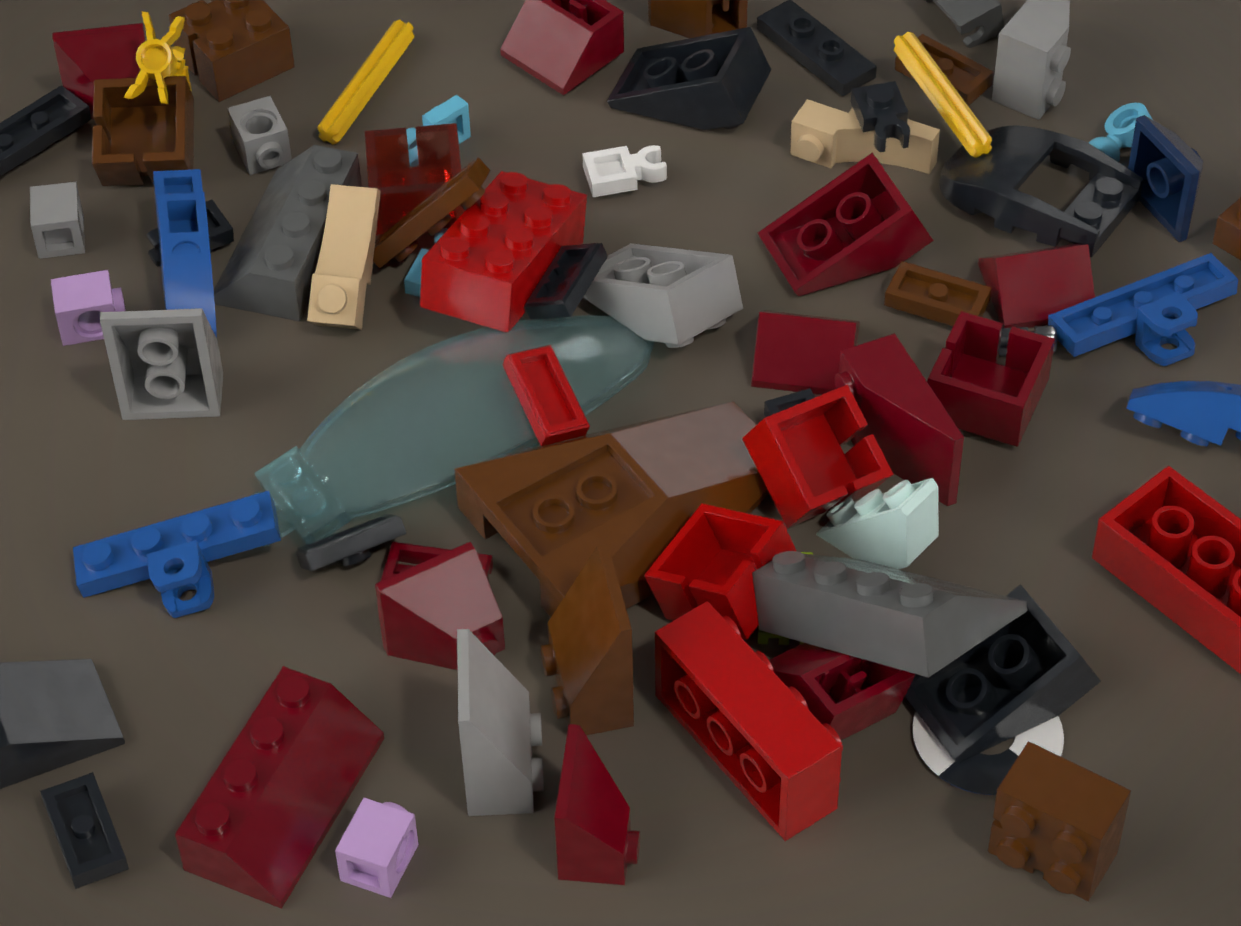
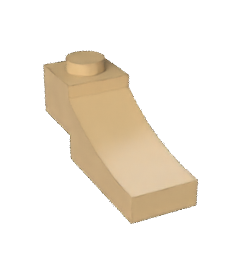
(835, 136)
(345, 258)

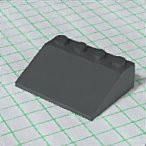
(876, 610)

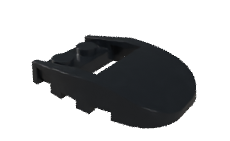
(993, 181)

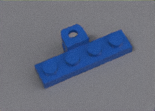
(1152, 308)
(177, 552)

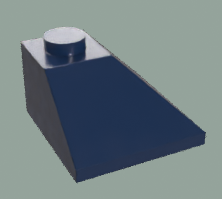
(1169, 175)

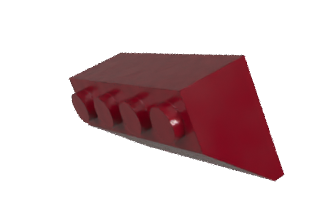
(278, 789)

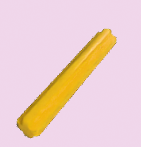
(365, 82)
(942, 95)

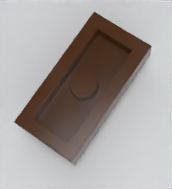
(965, 75)
(935, 294)

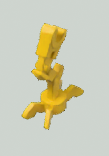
(158, 59)

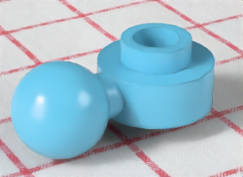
(1120, 129)

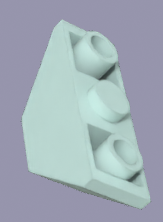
(886, 526)

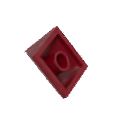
(1037, 283)
(800, 351)

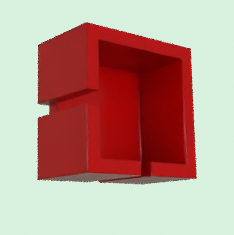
(804, 460)
(715, 564)

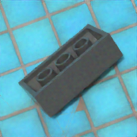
(285, 235)

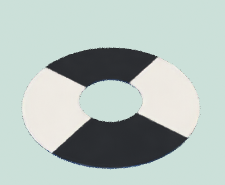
(982, 772)

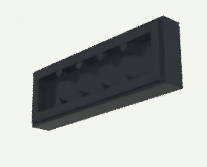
(816, 47)

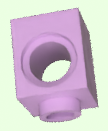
(79, 304)
(377, 846)

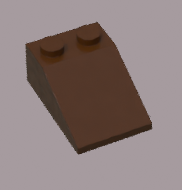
(592, 651)

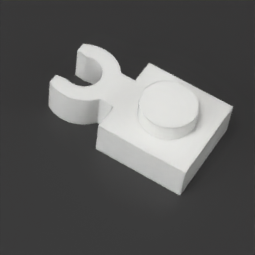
(617, 170)

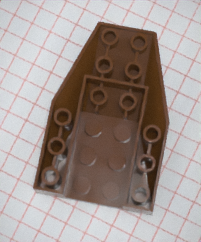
(613, 489)

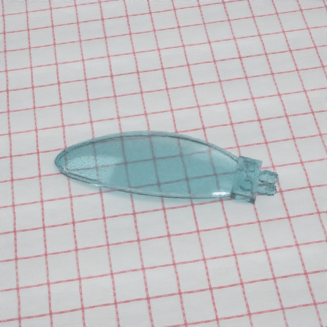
(437, 414)

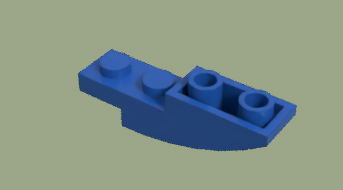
(184, 242)
(1196, 407)

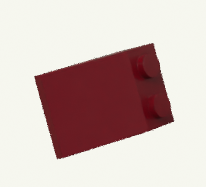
(845, 230)
(903, 414)

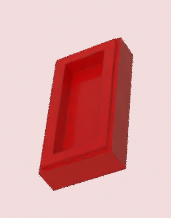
(546, 395)

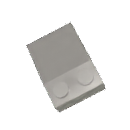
(1033, 57)
(667, 291)
(164, 363)
(495, 733)

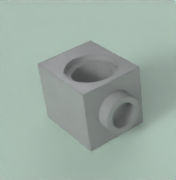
(259, 135)
(57, 220)

